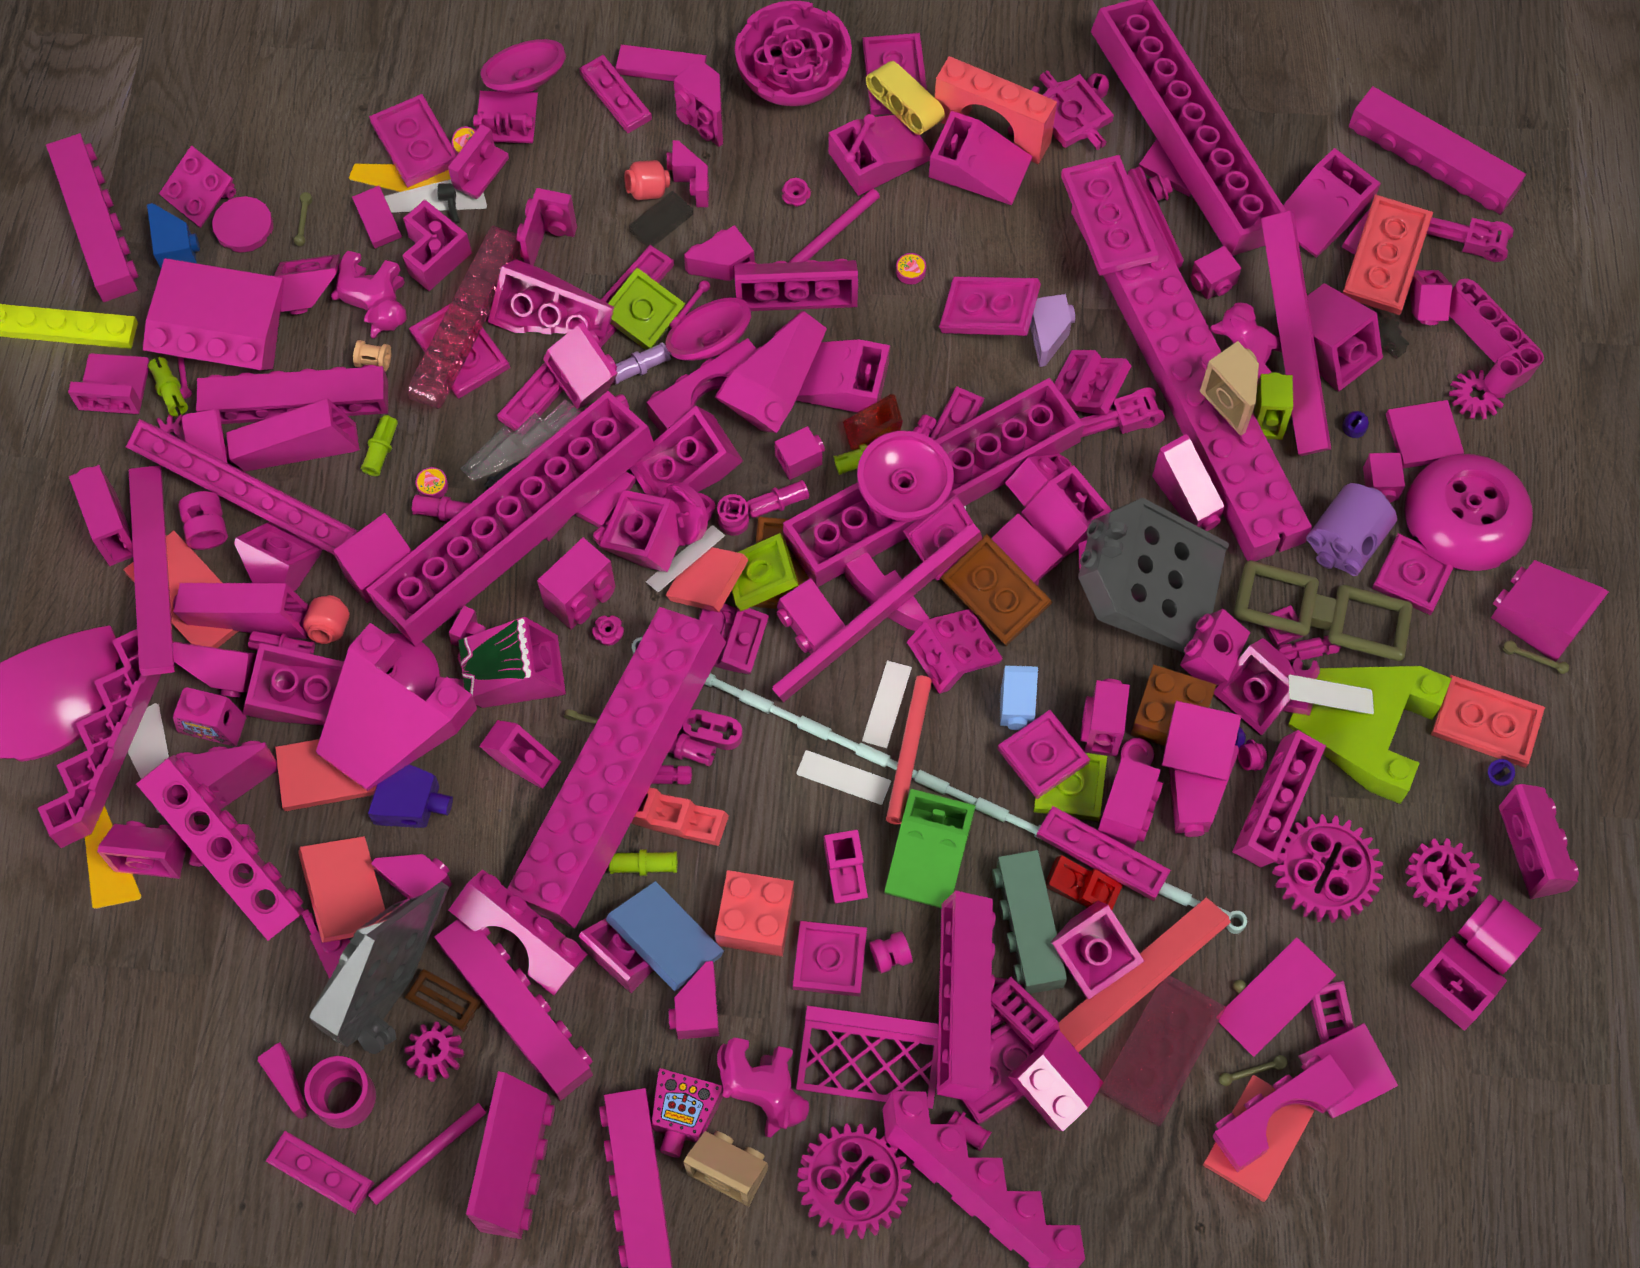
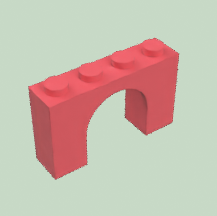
(1028, 112)

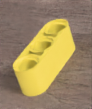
(905, 97)

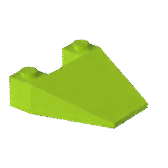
(1362, 740)

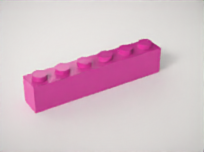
(1436, 150)
(92, 217)
(262, 396)
(965, 997)
(516, 1008)
(636, 1180)

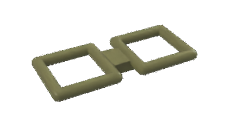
(1324, 611)

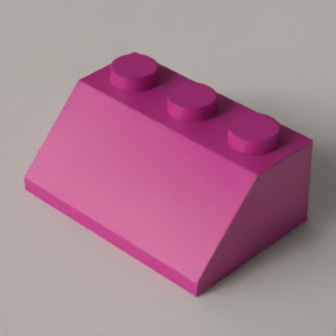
(1538, 841)

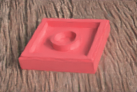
(708, 579)

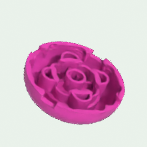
(791, 29)
(1462, 536)

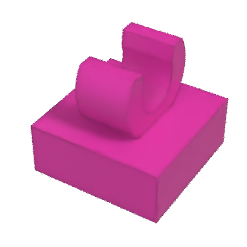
(465, 626)

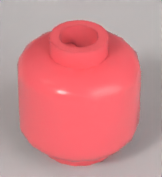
(646, 180)
(326, 619)

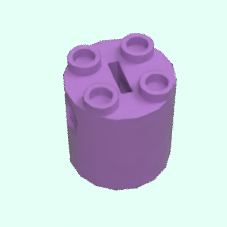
(1352, 528)

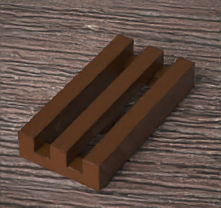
(468, 1014)

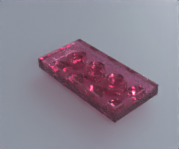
(1162, 1050)

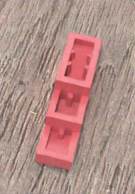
(680, 818)

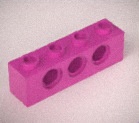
(1279, 799)

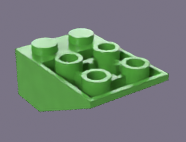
(929, 848)

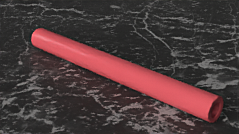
(908, 750)

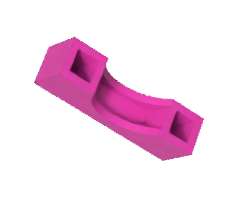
(673, 403)
(550, 953)
(1319, 1087)

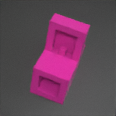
(845, 866)

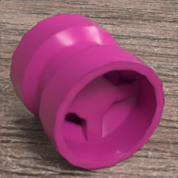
(730, 521)
(890, 952)

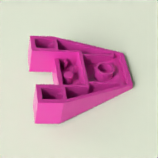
(379, 723)

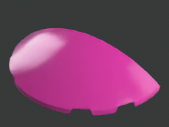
(51, 691)

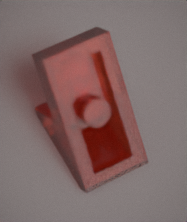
(873, 422)

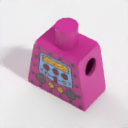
(203, 716)
(683, 1109)

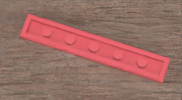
(1159, 962)

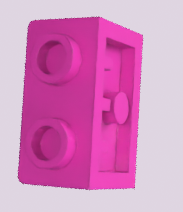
(477, 163)

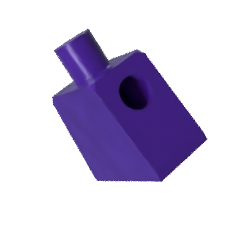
(408, 799)

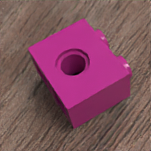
(1105, 717)

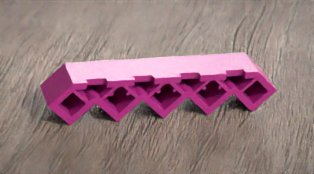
(107, 741)
(979, 1184)

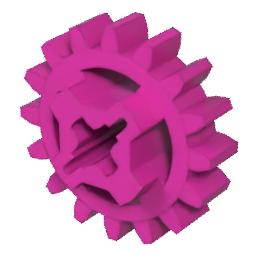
(1454, 867)

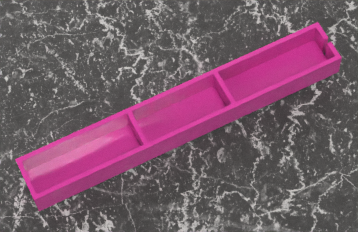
(1178, 351)

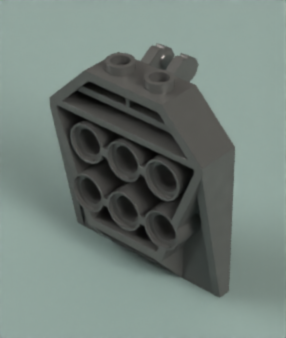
(1151, 572)
(376, 972)

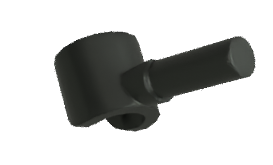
(447, 193)

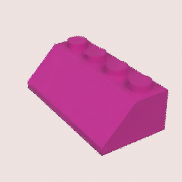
(798, 285)

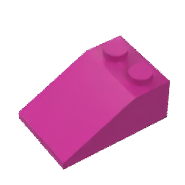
(688, 453)
(291, 686)

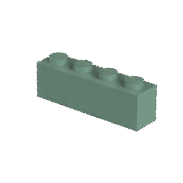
(1030, 922)

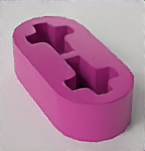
(713, 722)

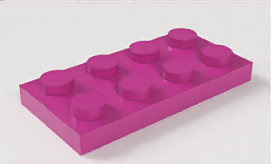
(1109, 215)

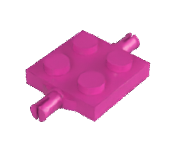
(1078, 110)

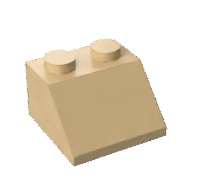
(1232, 385)
(726, 1167)

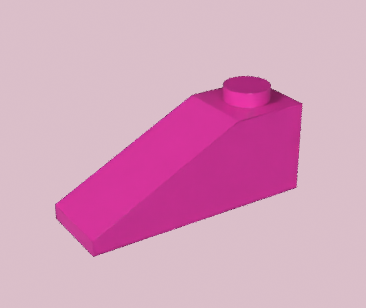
(217, 666)

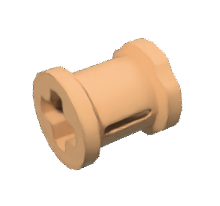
(371, 355)

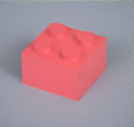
(754, 913)

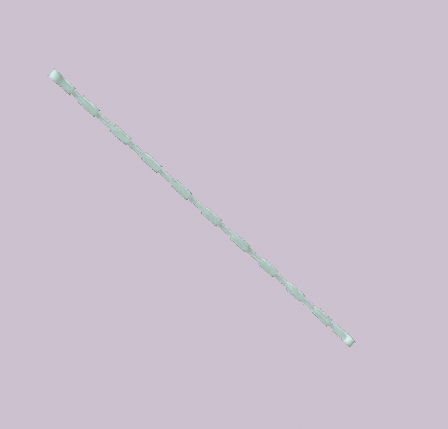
(923, 778)

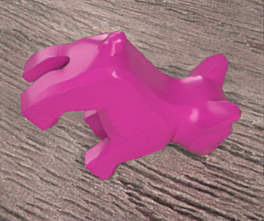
(371, 292)
(1241, 326)
(762, 1085)

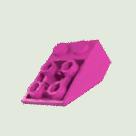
(883, 154)
(978, 159)
(1330, 201)
(846, 375)
(228, 771)

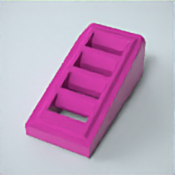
(1341, 1001)
(1025, 1032)
(281, 1072)

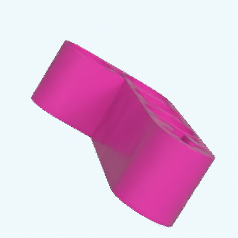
(1497, 336)

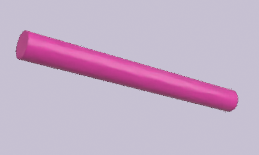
(836, 227)
(426, 1154)

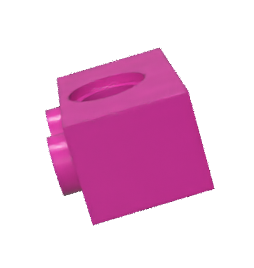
(1214, 647)

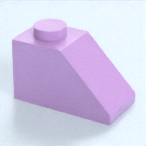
(1050, 325)

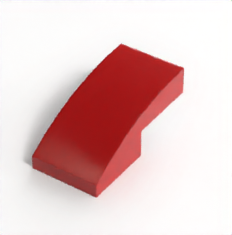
(1081, 884)

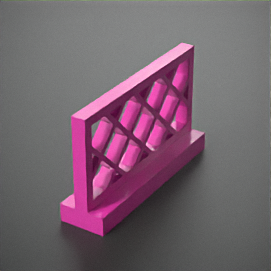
(871, 1026)

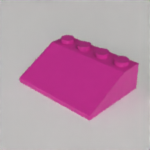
(214, 315)
(510, 1158)

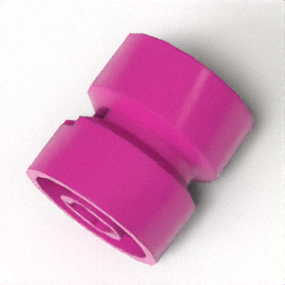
(203, 520)

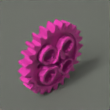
(1355, 882)
(828, 1162)

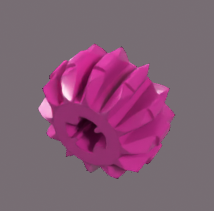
(422, 1060)

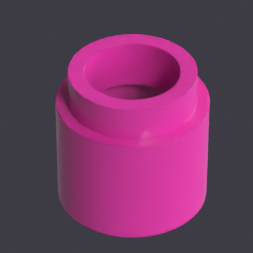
(1498, 933)
(329, 1074)

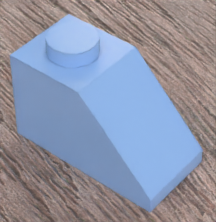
(1018, 696)

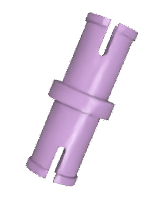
(641, 362)

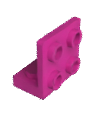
(545, 212)
(111, 384)
(951, 647)

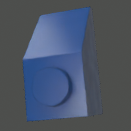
(171, 237)

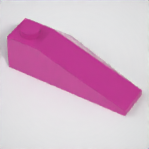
(542, 303)
(771, 379)

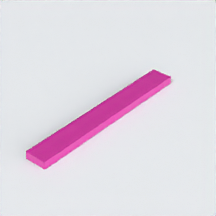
(1296, 332)
(543, 386)
(239, 487)
(151, 571)
(877, 612)

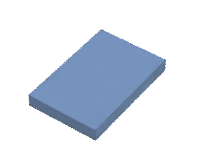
(664, 935)

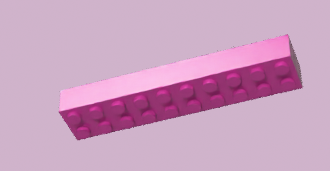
(1187, 122)
(982, 459)
(511, 518)
(617, 766)

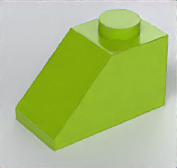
(1274, 404)

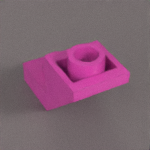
(691, 169)

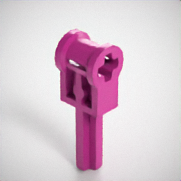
(1478, 237)
(1127, 412)

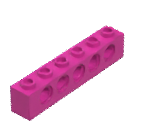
(202, 841)

